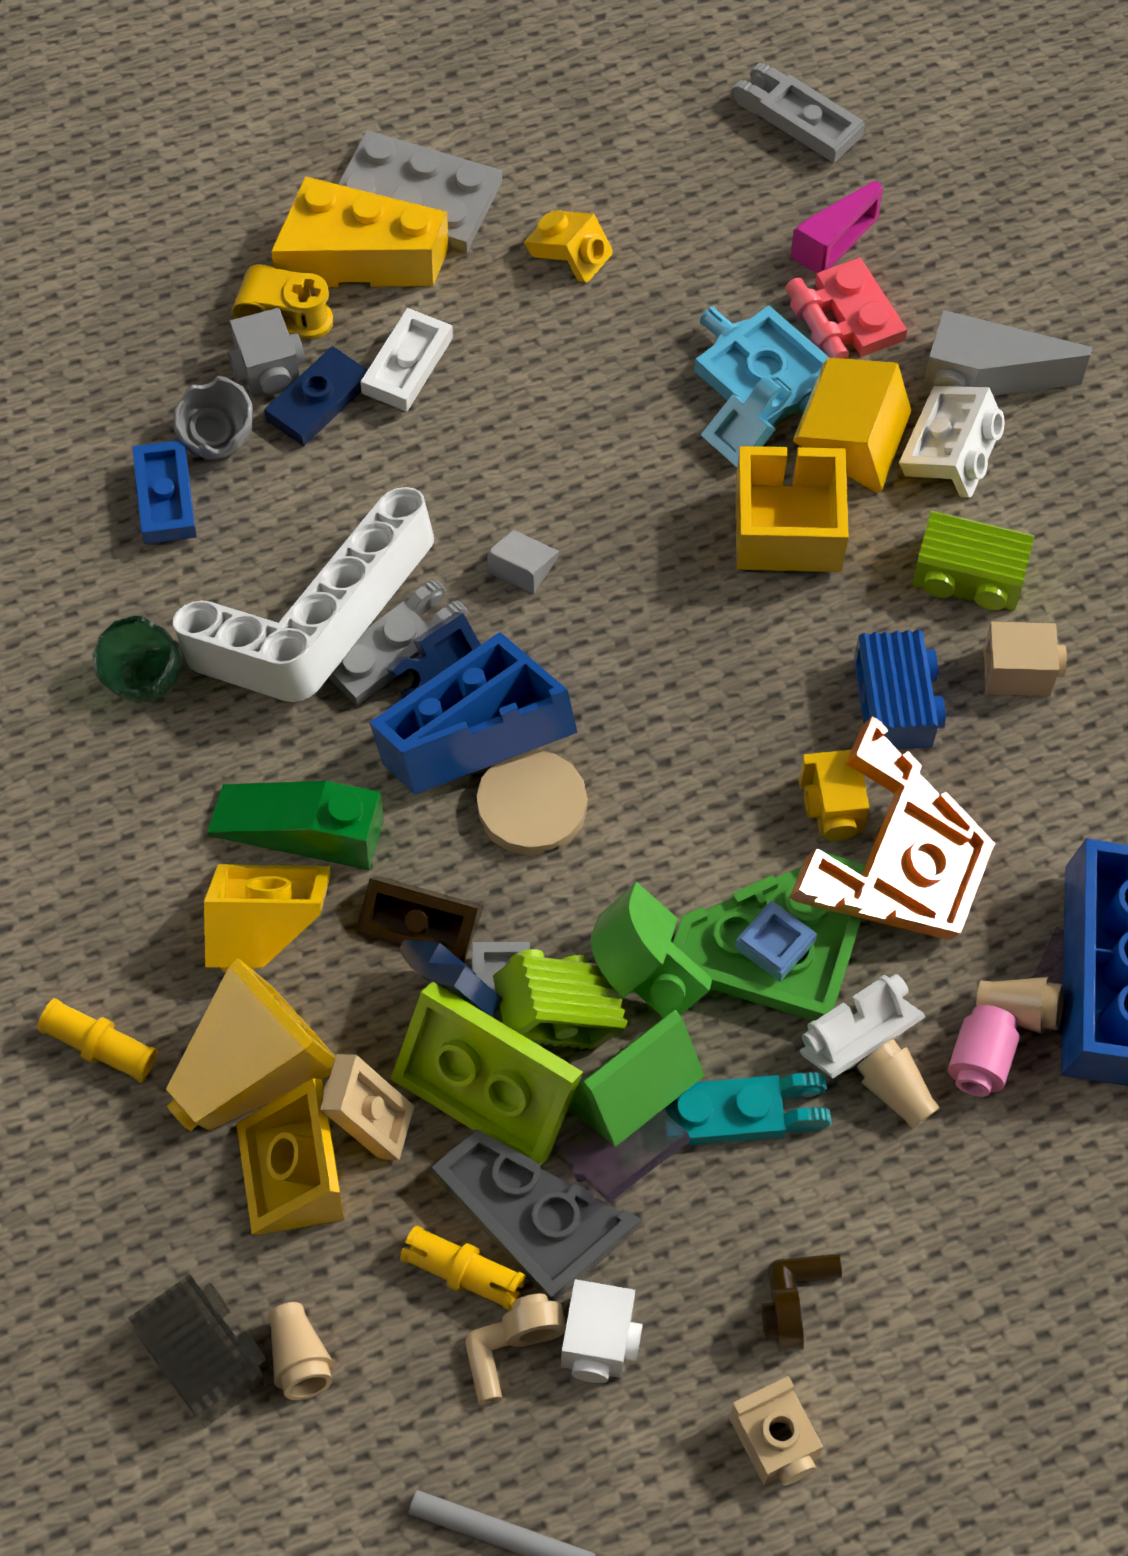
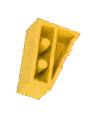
(361, 237)

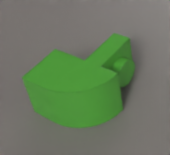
(637, 953)

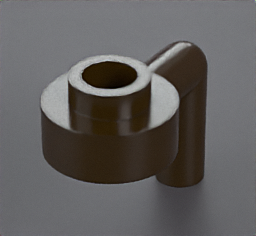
(783, 1315)

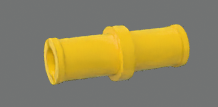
(97, 1040)
(462, 1267)

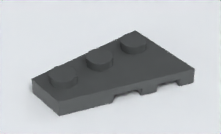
(534, 1217)

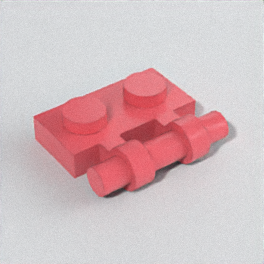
(857, 304)

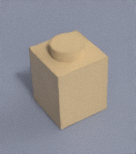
(1022, 658)

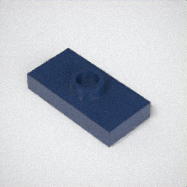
(316, 396)

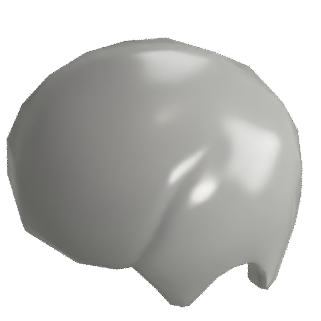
(214, 418)

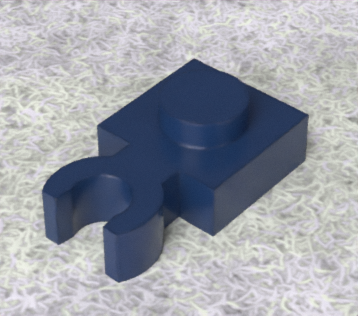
(438, 650)

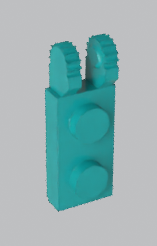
(748, 1108)

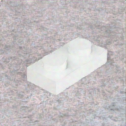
(407, 359)

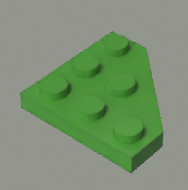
(812, 983)

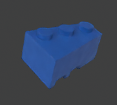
(473, 717)

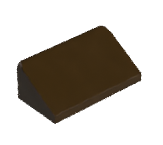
(407, 912)

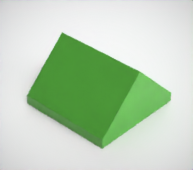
(638, 1081)

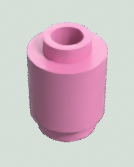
(984, 1051)

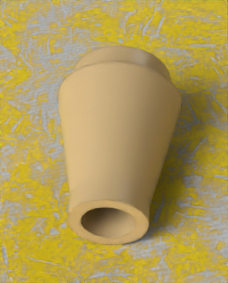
(1032, 1001)
(898, 1083)
(299, 1357)

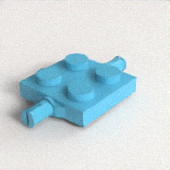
(757, 349)

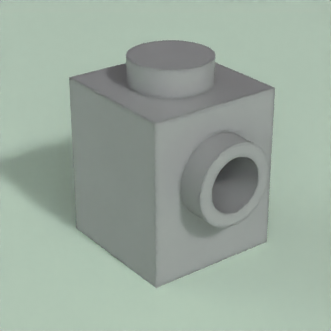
(265, 352)

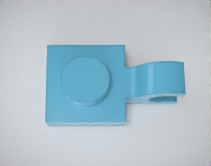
(744, 421)

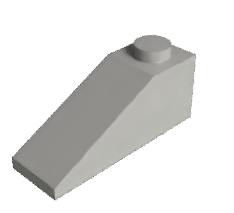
(1001, 357)

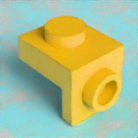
(571, 238)

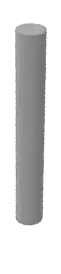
(489, 1528)

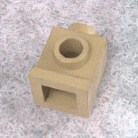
(772, 1458)

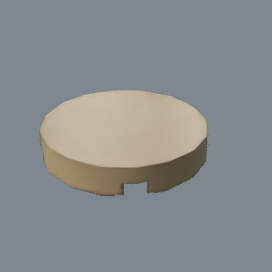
(532, 802)

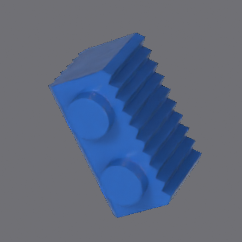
(896, 686)

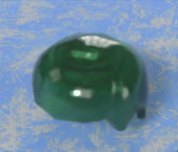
(137, 659)

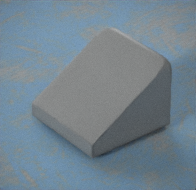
(521, 561)

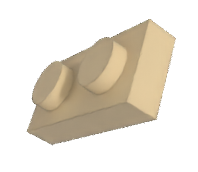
(367, 1107)

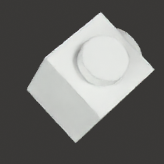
(600, 1331)

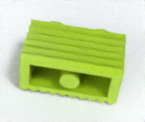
(972, 561)
(558, 1000)

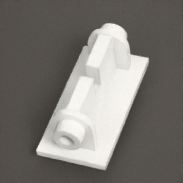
(843, 1039)

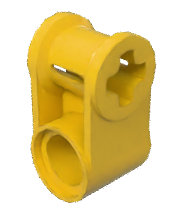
(289, 291)

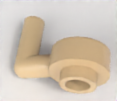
(528, 1323)

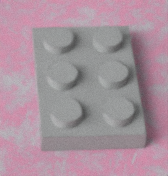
(426, 179)

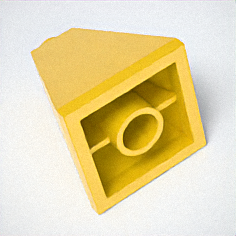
(244, 1053)

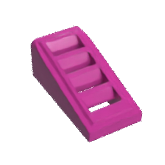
(833, 231)

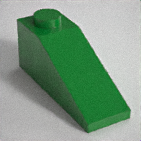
(302, 819)

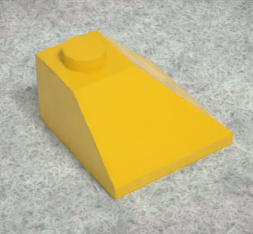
(259, 910)

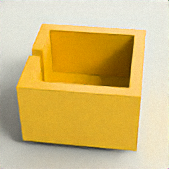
(795, 524)

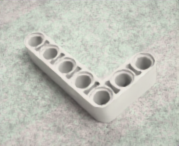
(325, 622)

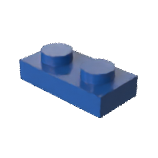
(164, 492)

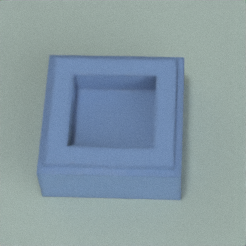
(775, 941)

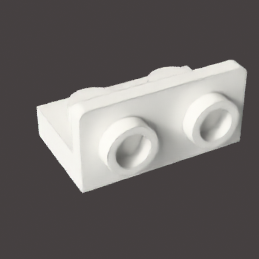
(954, 437)

